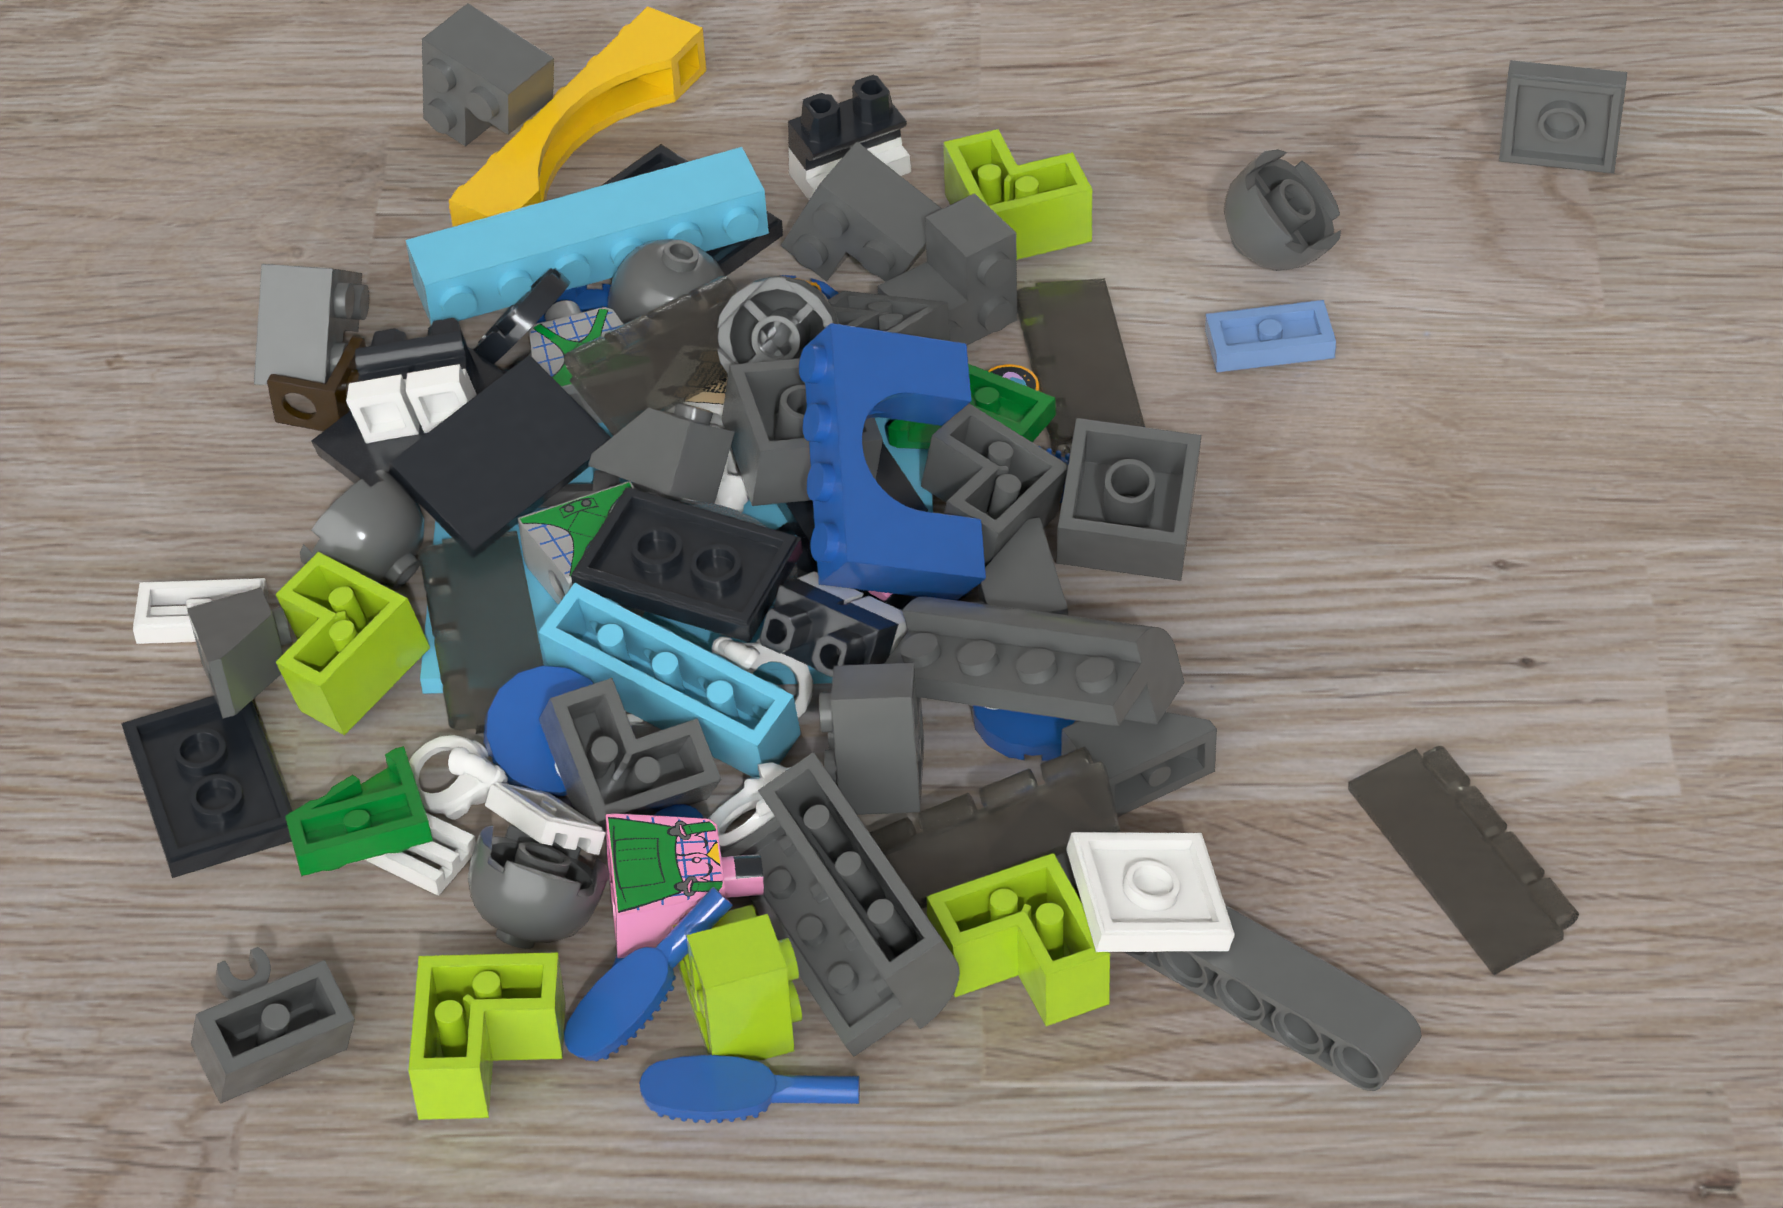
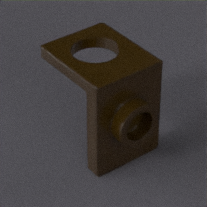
(327, 398)

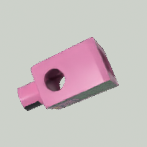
(663, 870)

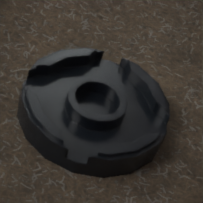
(522, 315)

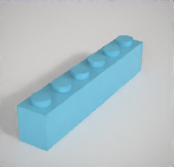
(585, 234)

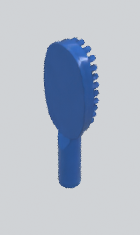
(636, 987)
(734, 1088)

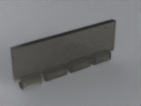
(1077, 355)
(654, 357)
(479, 624)
(1011, 829)
(1465, 856)

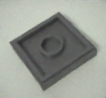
(1562, 116)

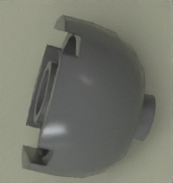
(1280, 213)
(658, 275)
(772, 321)
(372, 531)
(532, 887)

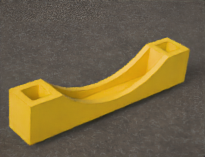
(638, 70)

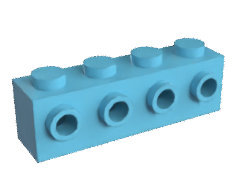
(672, 679)

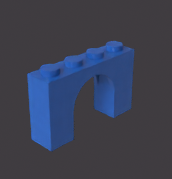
(860, 531)

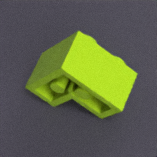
(1040, 200)
(349, 641)
(1025, 927)
(742, 986)
(476, 1014)

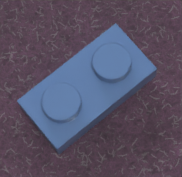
(1270, 336)

